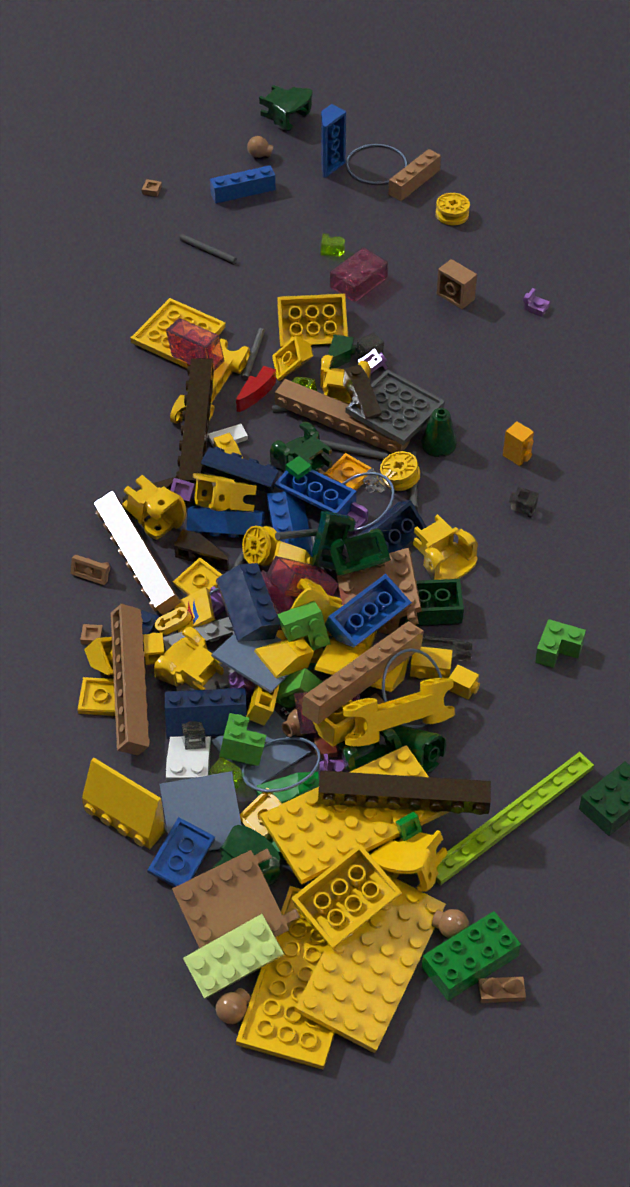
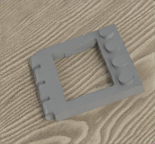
(210, 632)

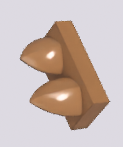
(90, 569)
(501, 989)

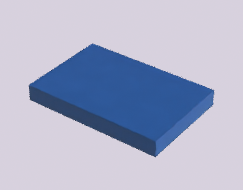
(181, 853)

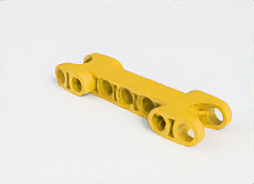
(234, 362)
(374, 718)

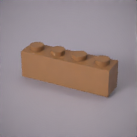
(414, 175)

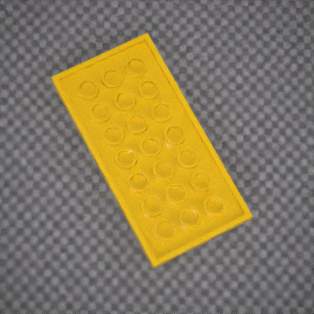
(320, 835)
(368, 972)
(270, 1018)

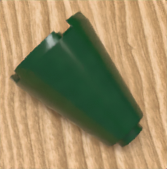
(439, 434)
(423, 744)

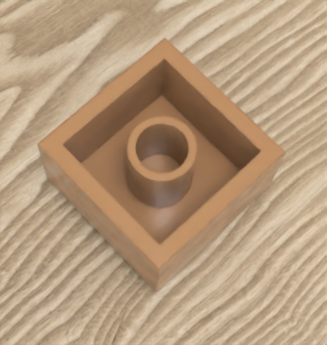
(456, 284)

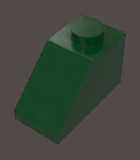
(342, 350)

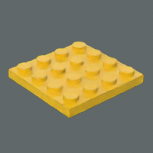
(153, 333)

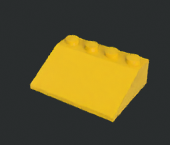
(312, 318)
(338, 655)
(123, 804)
(345, 896)

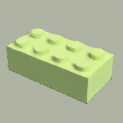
(233, 956)

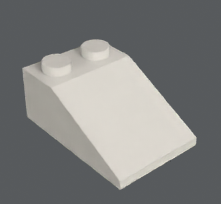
(187, 763)

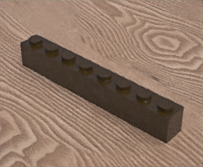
(196, 418)
(404, 792)

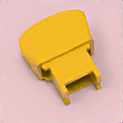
(332, 379)
(230, 493)
(162, 504)
(443, 556)
(314, 592)
(187, 662)
(412, 856)

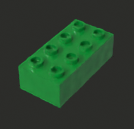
(471, 955)

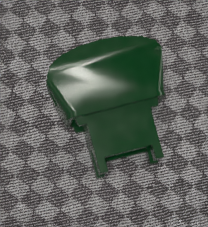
(285, 102)
(307, 447)
(330, 528)
(362, 551)
(361, 755)
(243, 839)

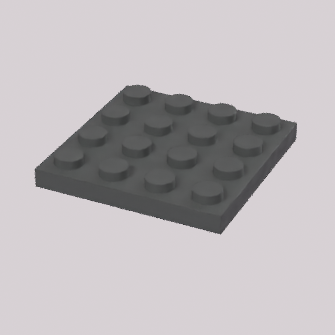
(402, 405)

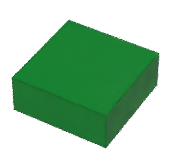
(298, 467)
(408, 826)

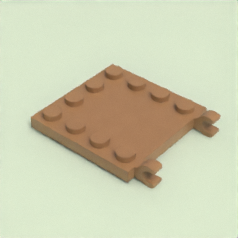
(398, 569)
(229, 898)

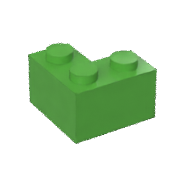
(306, 622)
(559, 639)
(295, 683)
(240, 743)

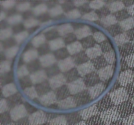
(370, 145)
(391, 501)
(386, 669)
(294, 785)

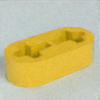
(172, 621)

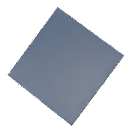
(243, 660)
(275, 756)
(204, 802)

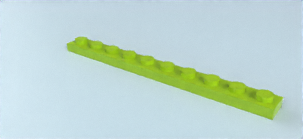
(513, 816)

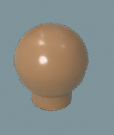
(259, 147)
(291, 726)
(450, 922)
(232, 1006)

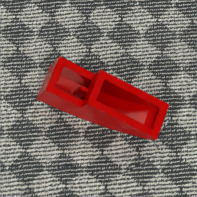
(256, 388)

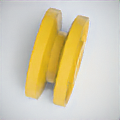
(452, 209)
(401, 470)
(259, 545)

